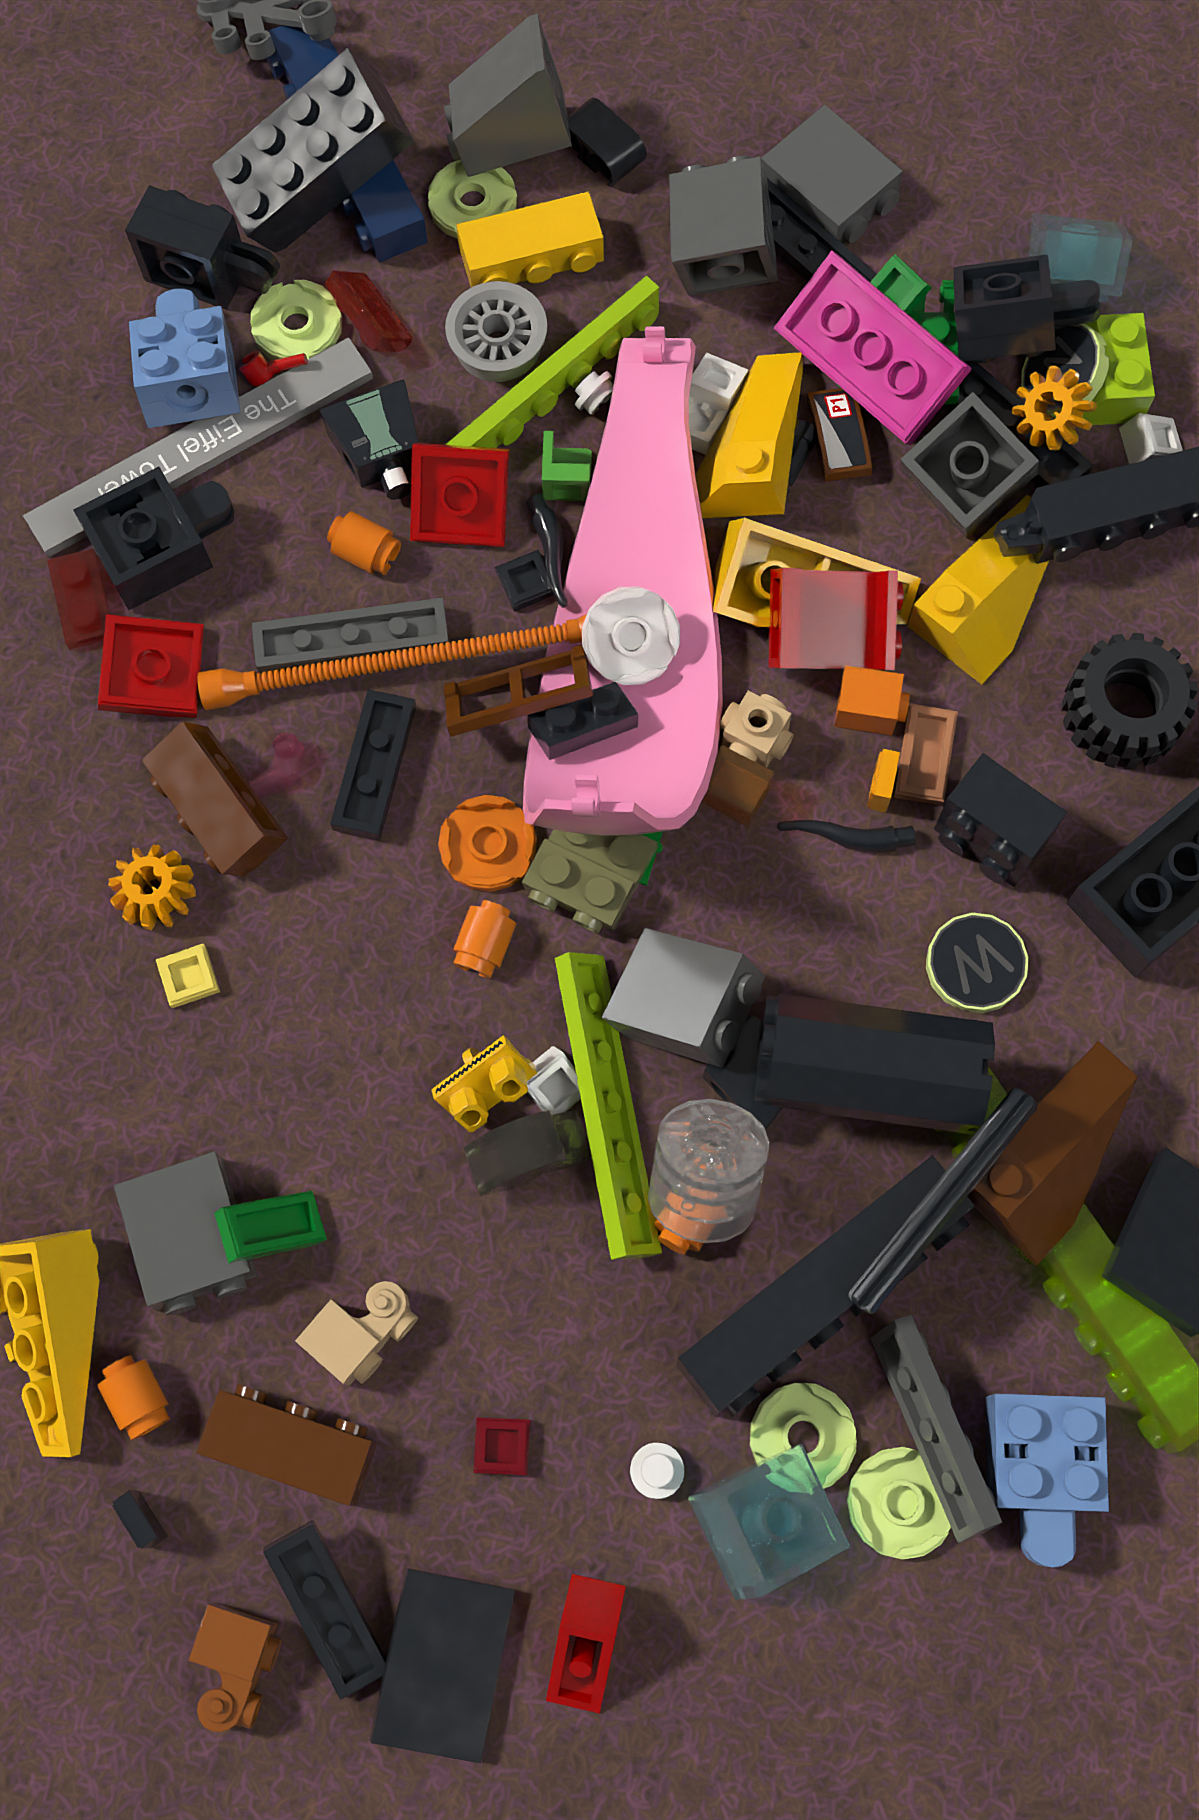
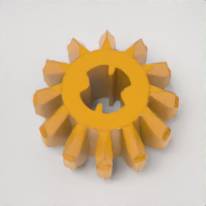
(1064, 390)
(147, 907)

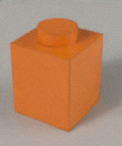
(871, 700)

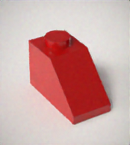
(585, 1643)

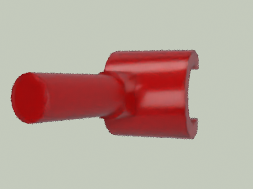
(260, 371)

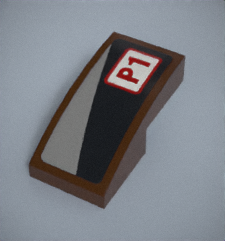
(839, 435)

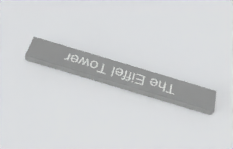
(211, 439)

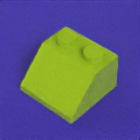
(1129, 379)

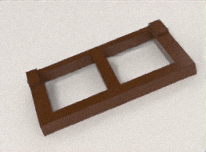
(520, 704)

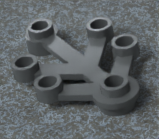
(314, 17)

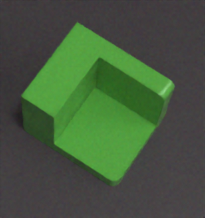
(565, 471)

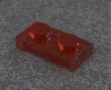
(368, 311)
(80, 597)

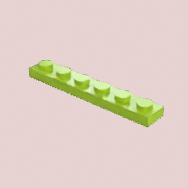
(566, 367)
(607, 1108)

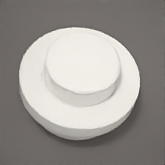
(594, 391)
(657, 1470)

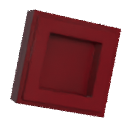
(502, 1446)

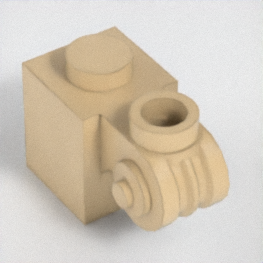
(351, 1344)

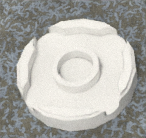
(630, 635)

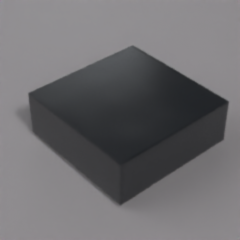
(525, 580)
(139, 1519)

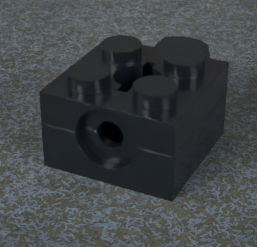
(196, 248)
(1014, 308)
(147, 514)

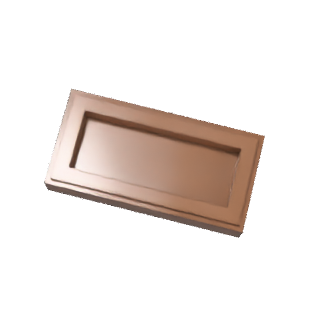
(925, 754)

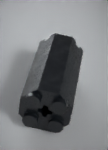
(875, 1063)

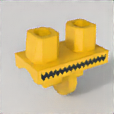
(483, 1082)

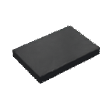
(1160, 1244)
(442, 1666)

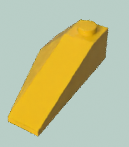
(979, 604)

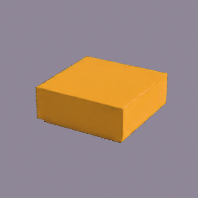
(883, 780)

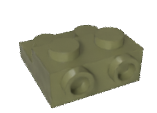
(588, 875)

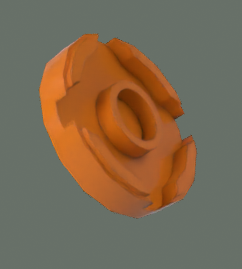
(498, 853)

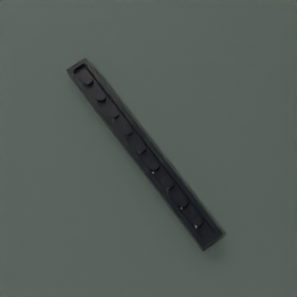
(807, 244)

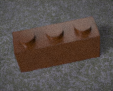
(213, 800)
(288, 1445)

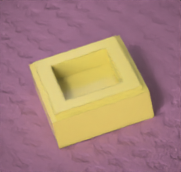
(187, 975)

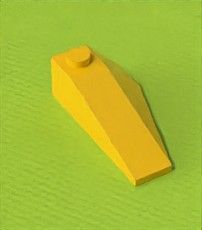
(753, 448)
(756, 549)
(52, 1301)

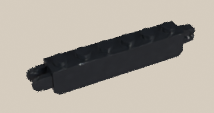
(1105, 509)

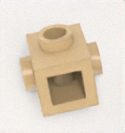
(759, 743)

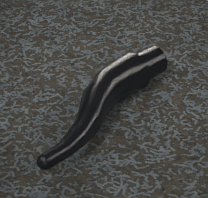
(551, 537)
(865, 840)

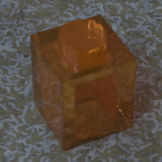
(737, 786)

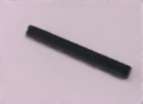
(942, 1200)

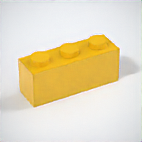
(532, 242)

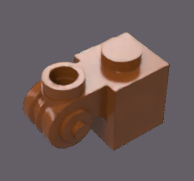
(238, 1649)

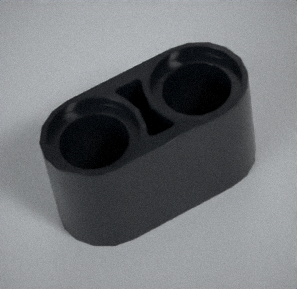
(605, 141)

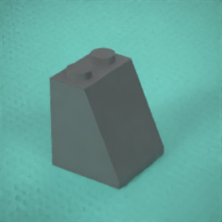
(508, 103)
(722, 226)

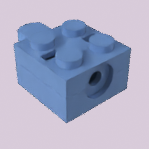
(183, 362)
(1050, 1467)

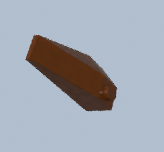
(1053, 1159)

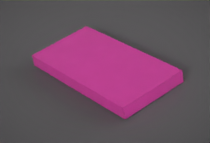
(872, 348)

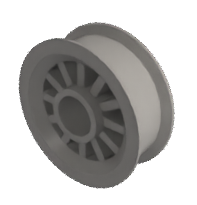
(492, 309)

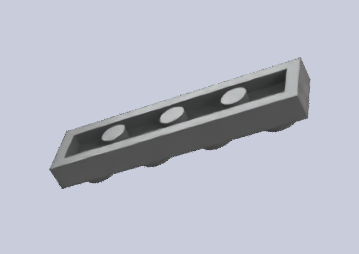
(348, 634)
(935, 1429)

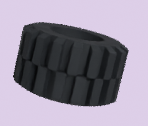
(1143, 666)

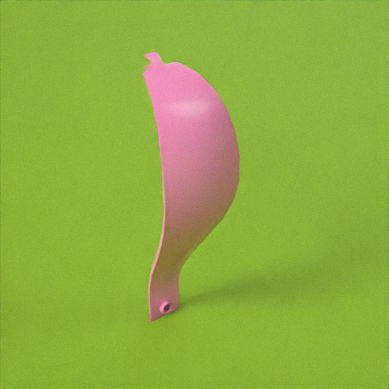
(648, 533)

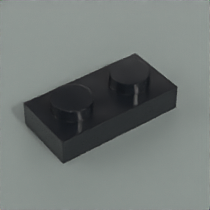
(583, 721)

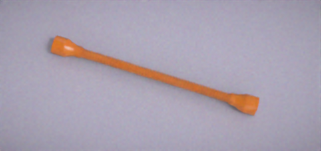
(226, 687)

